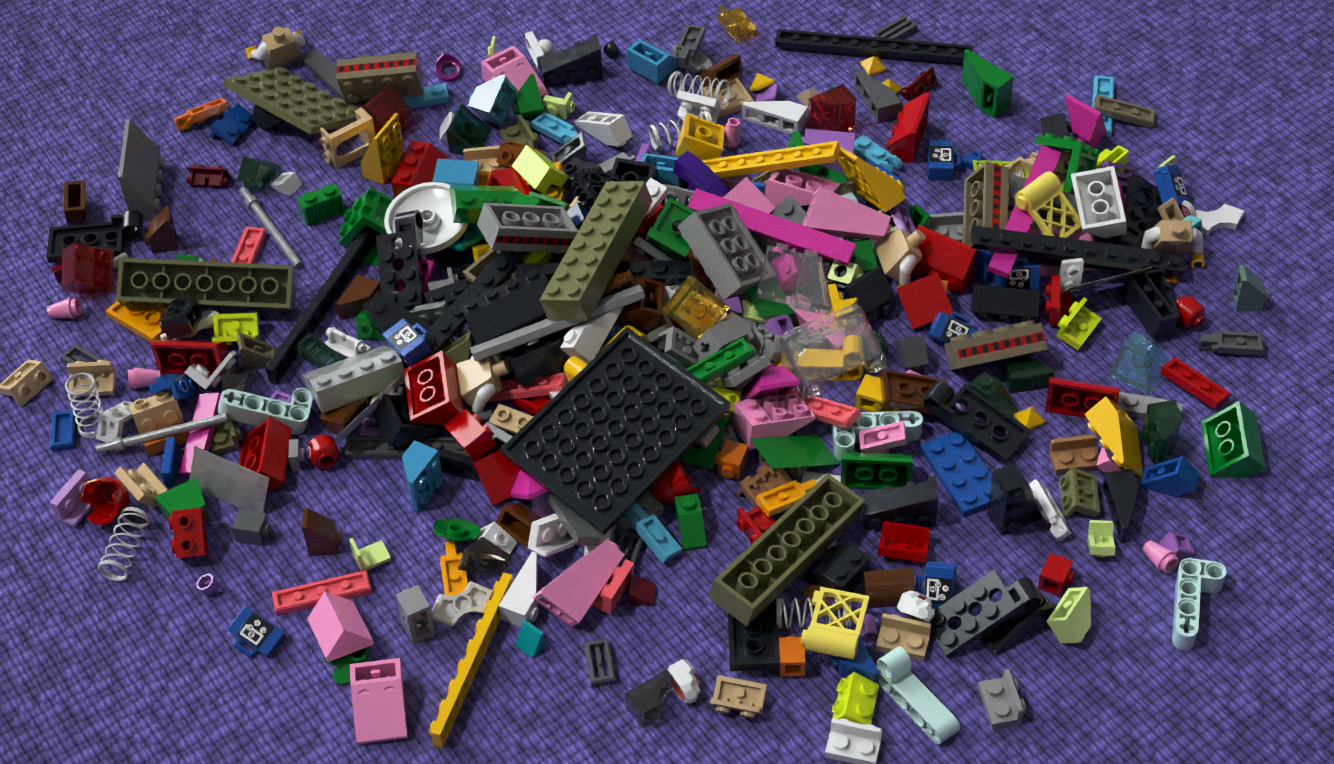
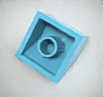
(493, 99)

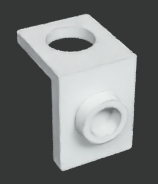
(497, 536)

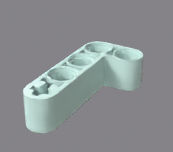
(255, 409)
(845, 439)
(1192, 578)
(914, 697)

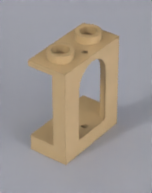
(362, 126)

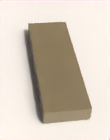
(1124, 111)

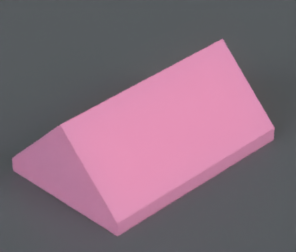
(338, 627)

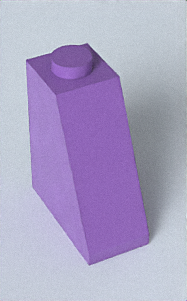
(845, 140)

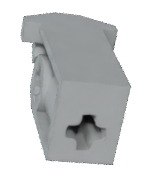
(723, 335)
(765, 342)

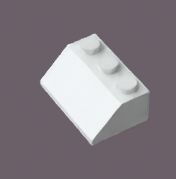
(1099, 202)

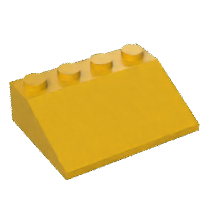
(872, 183)

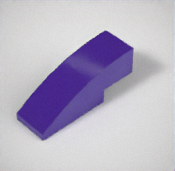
(698, 175)

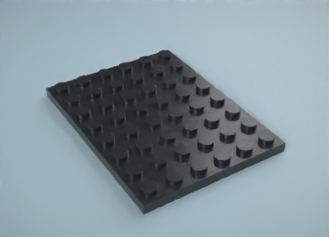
(615, 429)

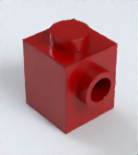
(1056, 575)

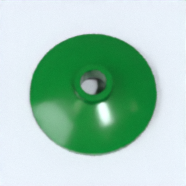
(456, 530)

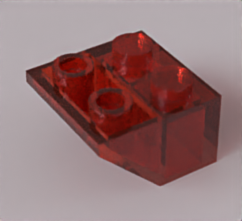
(832, 110)
(87, 269)

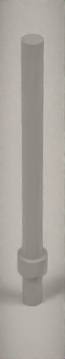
(253, 204)
(121, 443)

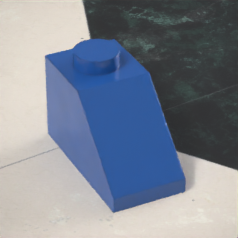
(1171, 477)
(862, 664)

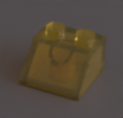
(695, 307)

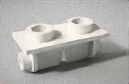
(344, 343)

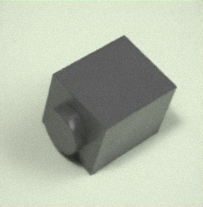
(251, 527)

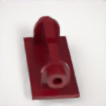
(923, 83)
(217, 175)

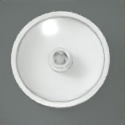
(435, 206)

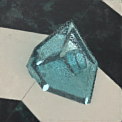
(1139, 363)

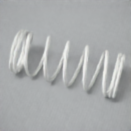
(682, 82)
(705, 115)
(94, 415)
(111, 576)
(779, 613)

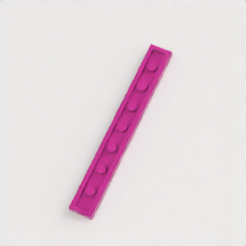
(1021, 220)
(781, 229)

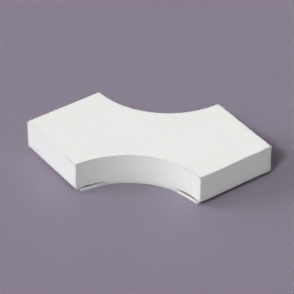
(1223, 217)
(449, 608)

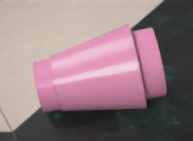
(732, 133)
(65, 309)
(142, 377)
(1161, 557)

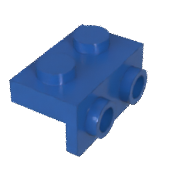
(233, 125)
(181, 386)

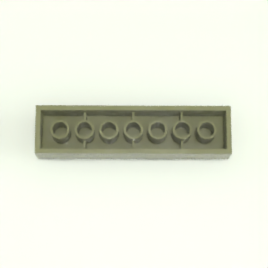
(596, 251)
(211, 283)
(786, 549)

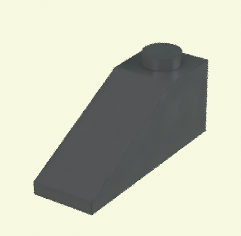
(878, 97)

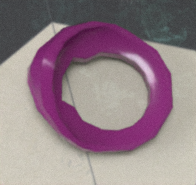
(447, 59)

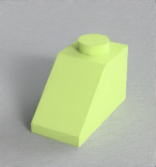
(1072, 616)

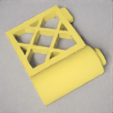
(1041, 192)
(833, 637)

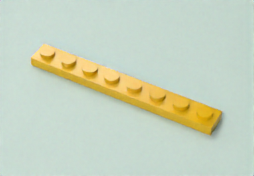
(774, 159)
(470, 664)

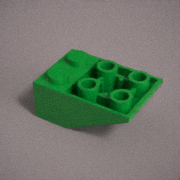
(987, 84)

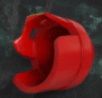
(673, 484)
(106, 497)

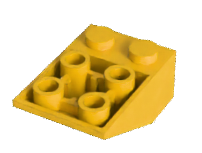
(384, 152)
(1117, 434)

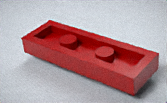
(1195, 383)

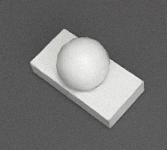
(537, 49)

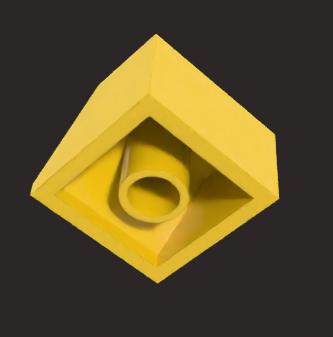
(700, 138)

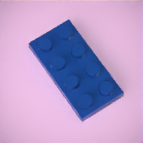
(959, 471)

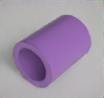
(869, 630)

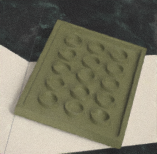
(293, 99)

